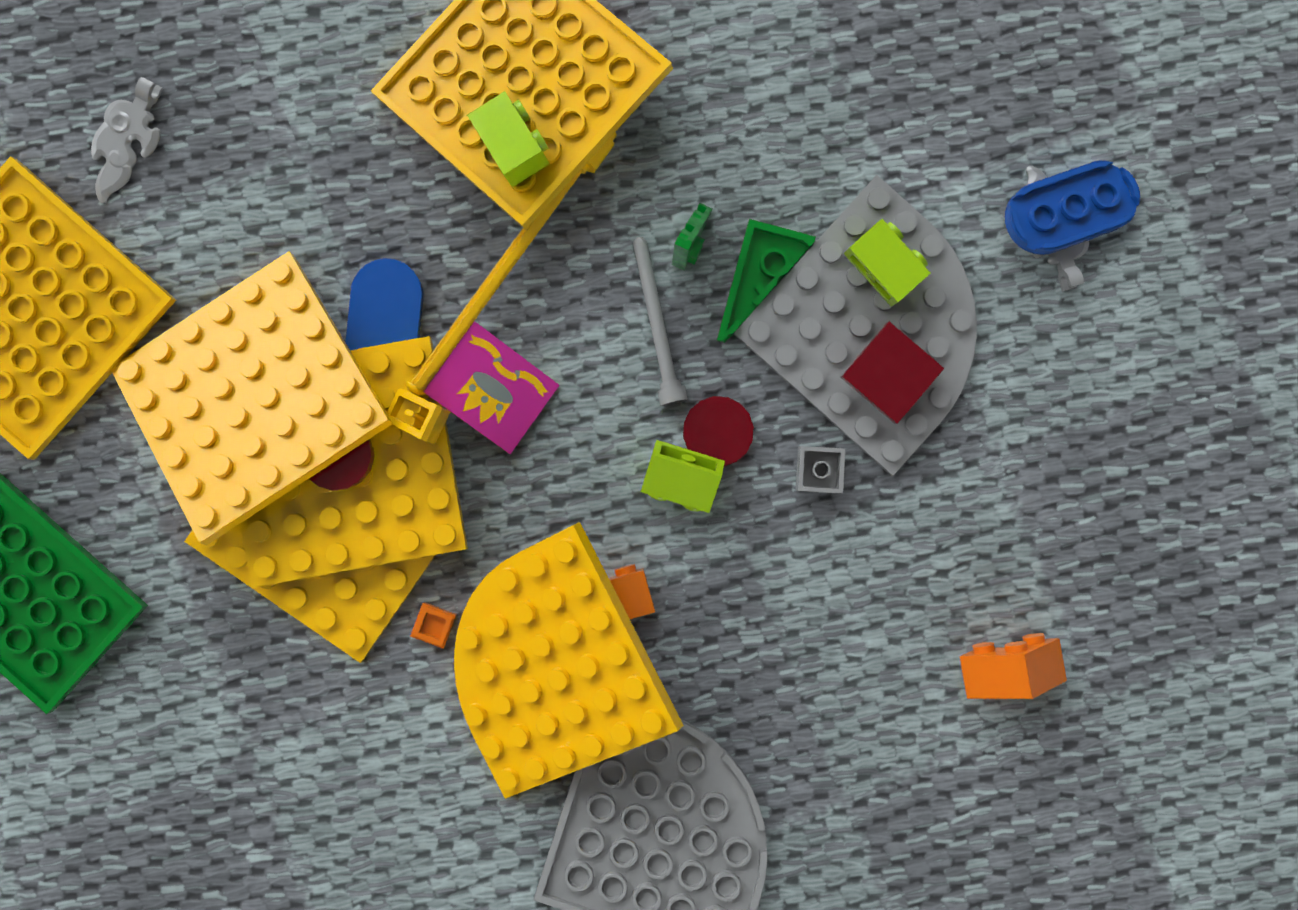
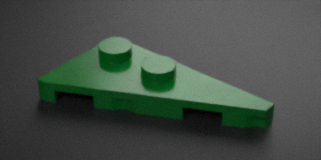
(689, 243)
(762, 262)

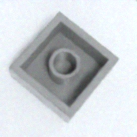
(820, 469)

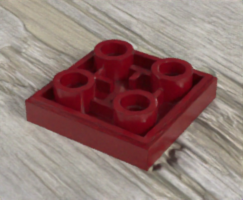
(892, 372)

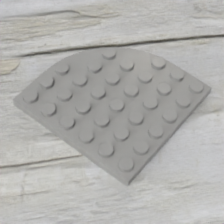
(830, 313)
(658, 832)

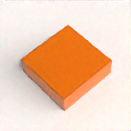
(433, 625)

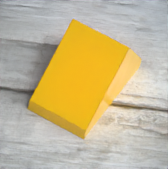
(417, 416)

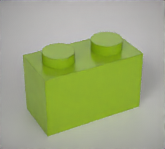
(509, 139)
(888, 262)
(682, 477)

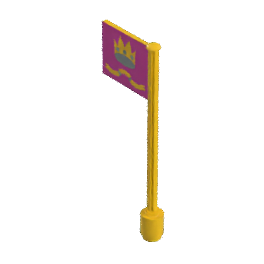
(477, 372)

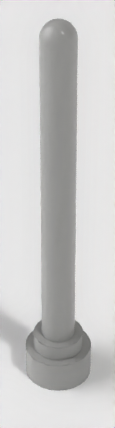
(671, 388)

